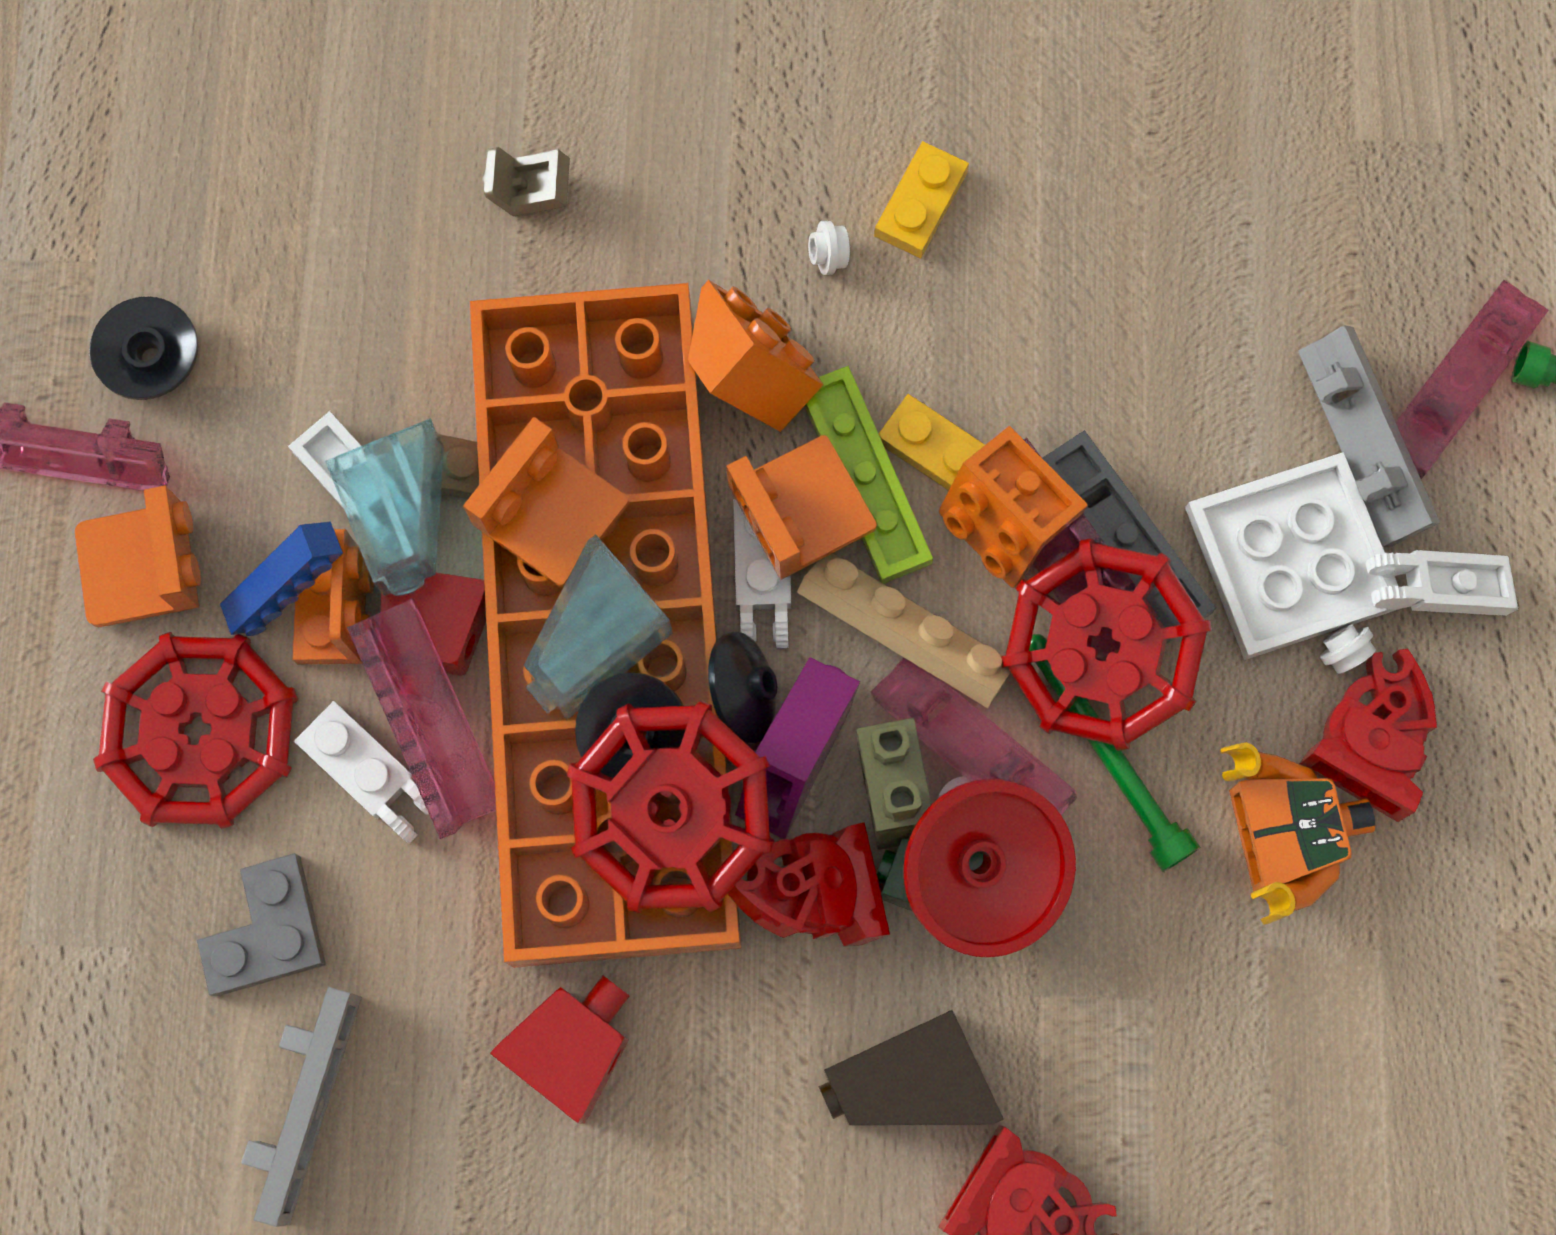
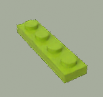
(842, 415)

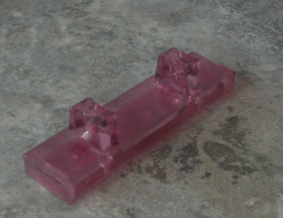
(1467, 374)
(102, 458)
(965, 734)

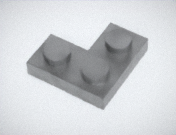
(281, 934)

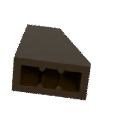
(913, 1080)

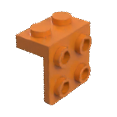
(138, 561)

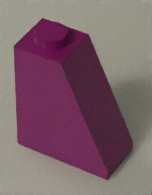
(802, 740)

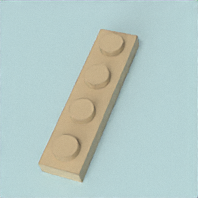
(906, 628)

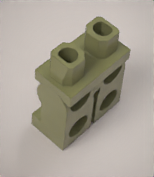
(893, 779)

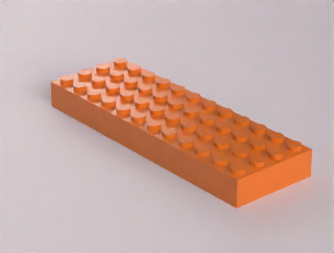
(625, 404)

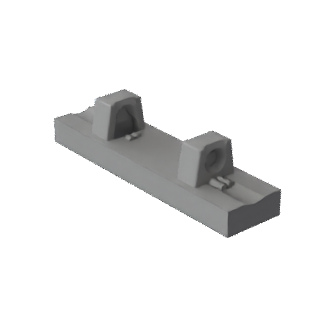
(1368, 437)
(291, 1157)

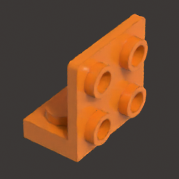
(544, 504)
(801, 505)
(1009, 505)
(331, 607)

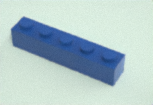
(281, 578)

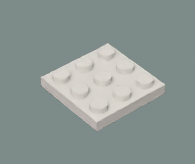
(1290, 554)

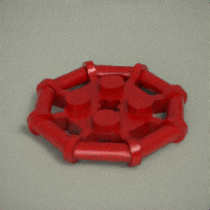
(1132, 624)
(175, 706)
(703, 807)

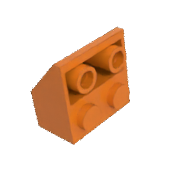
(750, 358)

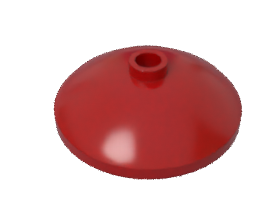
(1022, 876)

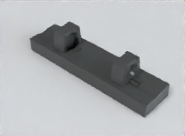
(1120, 517)

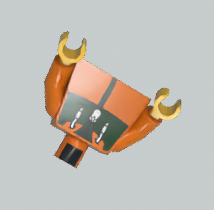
(1291, 828)

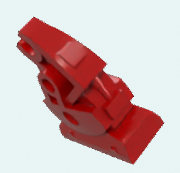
(1379, 745)
(820, 890)
(1019, 1195)

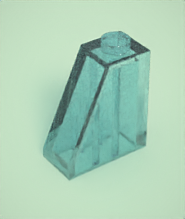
(394, 504)
(593, 632)

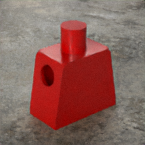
(453, 615)
(568, 1047)

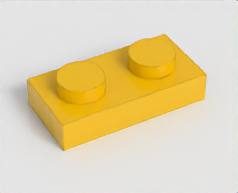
(921, 199)
(928, 441)

